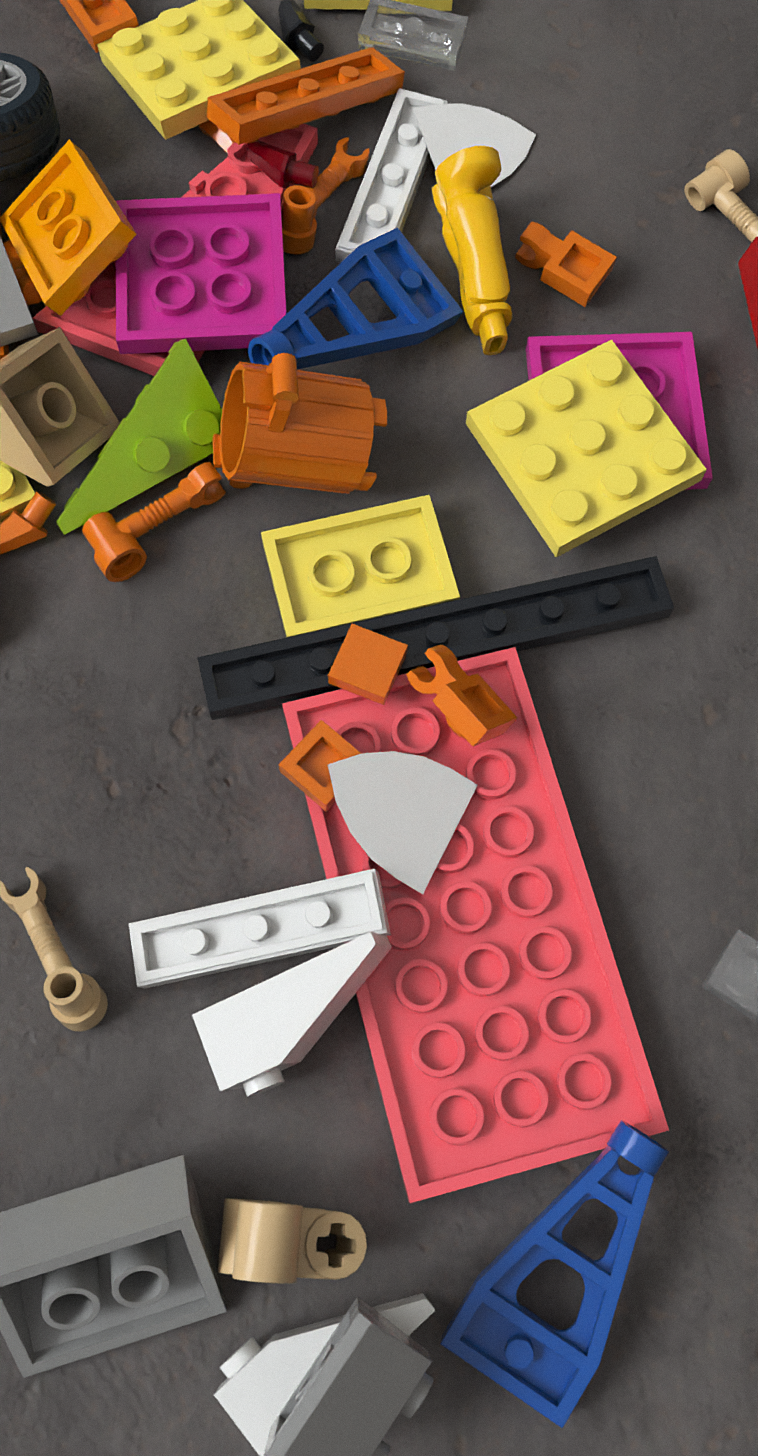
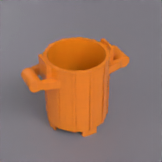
(296, 428)

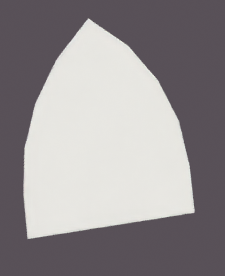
(461, 126)
(401, 810)

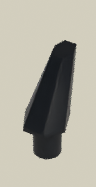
(298, 30)

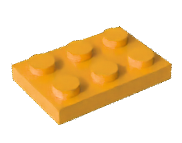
(66, 228)

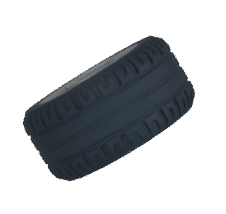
(26, 117)

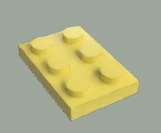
(359, 566)

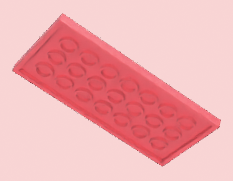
(501, 994)

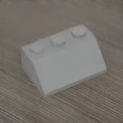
(105, 1266)

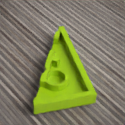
(158, 438)

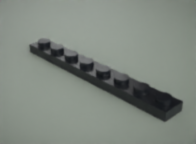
(470, 627)

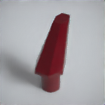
(282, 165)

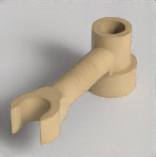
(718, 185)
(88, 1001)

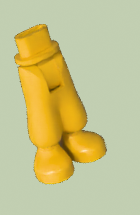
(474, 241)

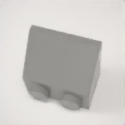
(353, 1390)

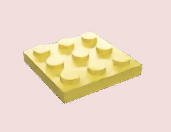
(192, 55)
(584, 447)

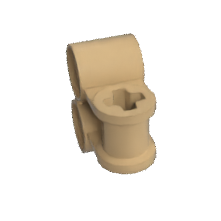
(279, 1242)

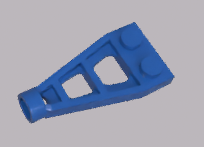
(398, 277)
(518, 1347)

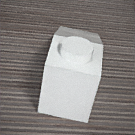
(282, 1018)
(266, 1376)

